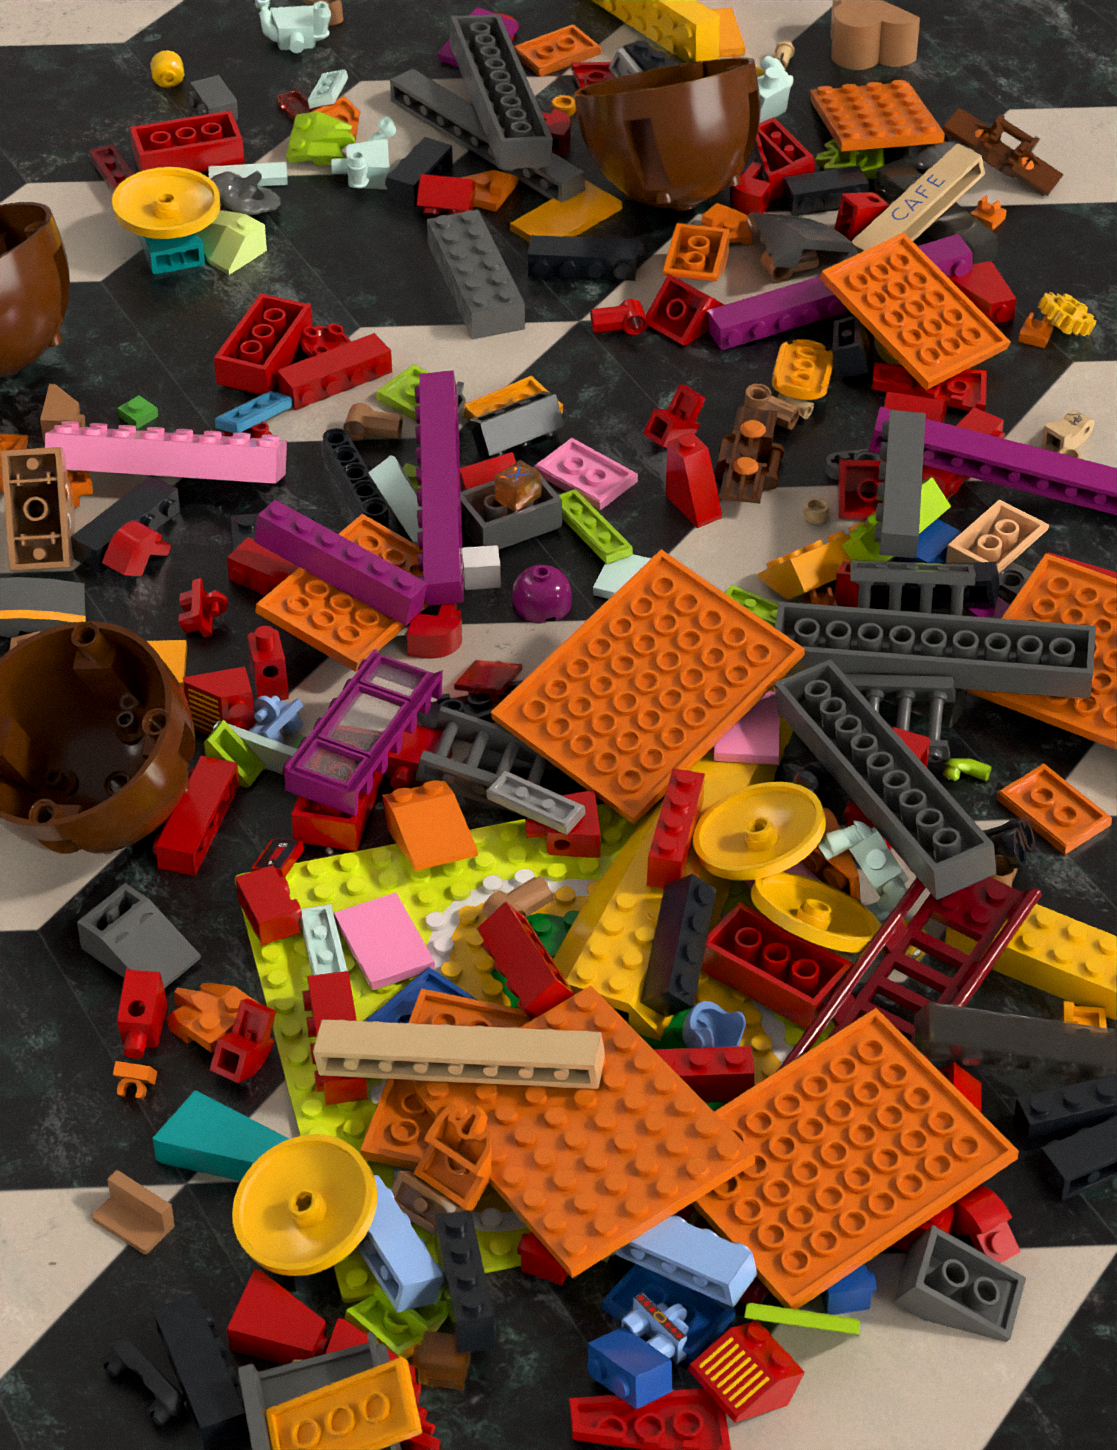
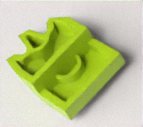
(318, 138)
(867, 159)
(396, 1329)

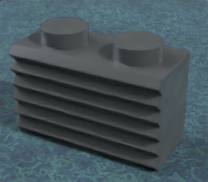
(212, 96)

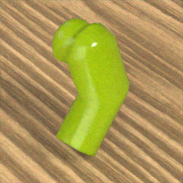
(967, 766)

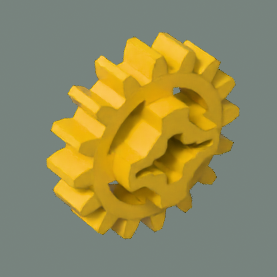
(1067, 314)

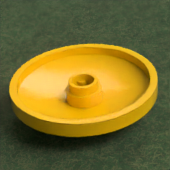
(166, 202)
(759, 831)
(815, 911)
(304, 1205)

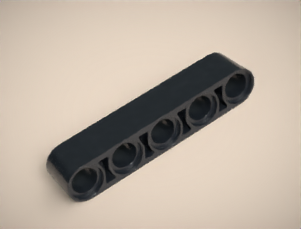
(353, 477)

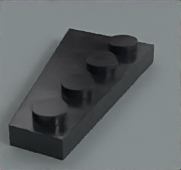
(473, 704)

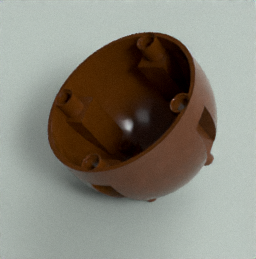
(673, 129)
(31, 284)
(90, 739)

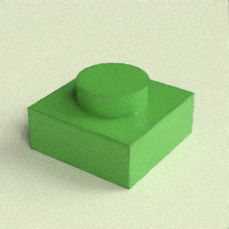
(137, 412)

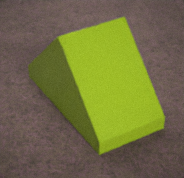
(227, 745)

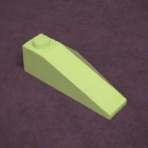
(232, 241)

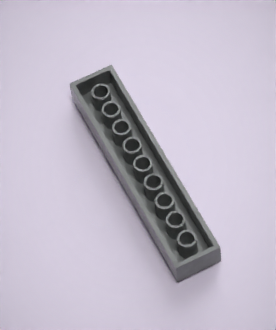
(500, 92)
(971, 649)
(885, 780)

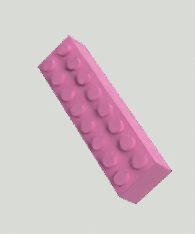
(170, 453)

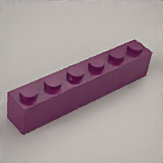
(340, 562)

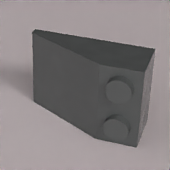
(959, 1286)

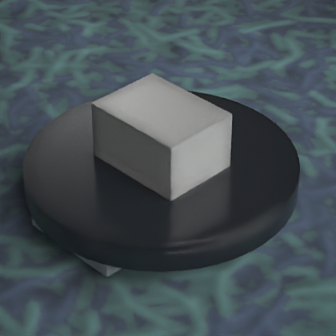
(329, 852)

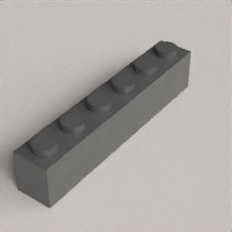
(901, 484)

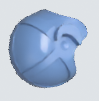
(712, 1026)

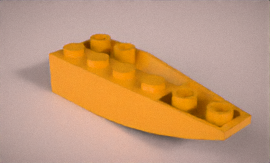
(807, 570)

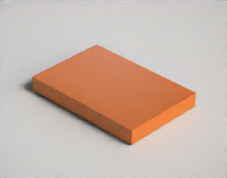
(556, 50)
(1054, 808)

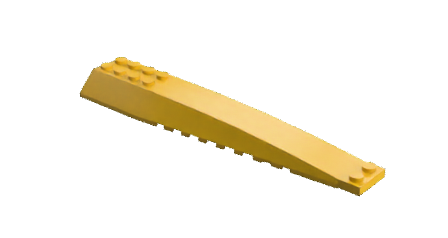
(619, 919)

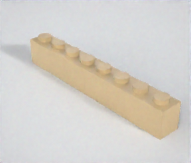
(460, 1053)

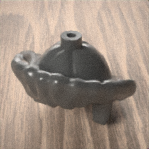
(928, 155)
(245, 194)

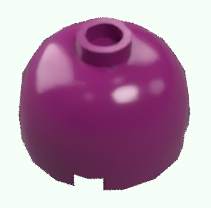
(541, 594)

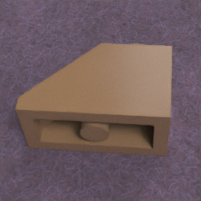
(59, 408)

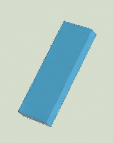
(253, 412)

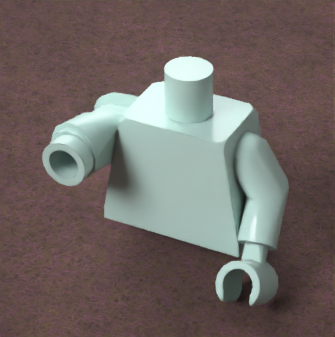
(295, 26)
(773, 88)
(367, 161)
(874, 859)

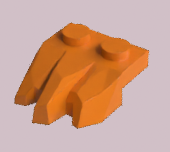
(205, 1013)
(458, 1156)

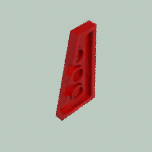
(961, 391)
(673, 1422)

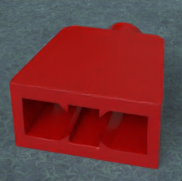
(858, 212)
(265, 651)
(404, 766)
(581, 841)
(141, 1012)

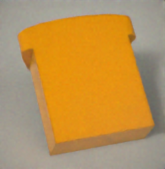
(1083, 1015)

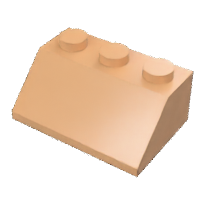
(996, 537)

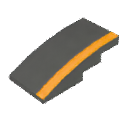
(39, 604)

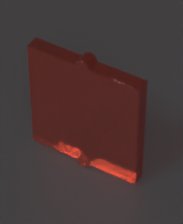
(488, 677)

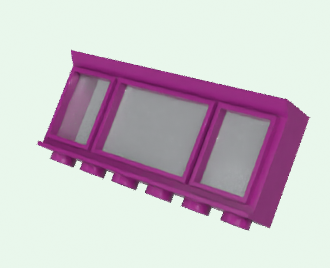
(360, 732)

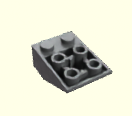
(135, 935)

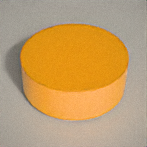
(565, 104)

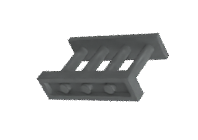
(924, 574)
(906, 690)
(467, 778)

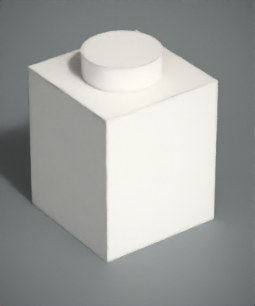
(481, 567)

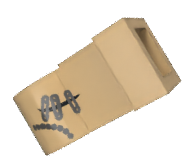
(1069, 431)

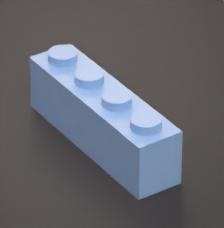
(399, 1256)
(694, 1259)

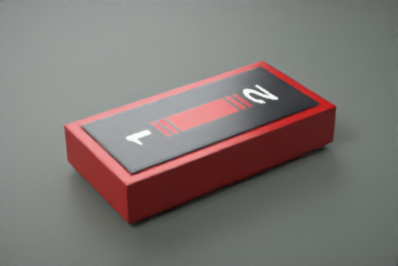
(280, 854)

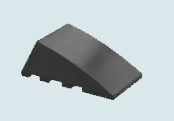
(789, 235)

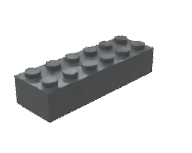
(476, 274)

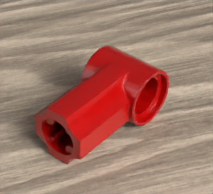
(626, 317)

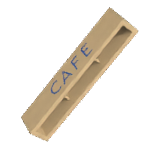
(925, 198)

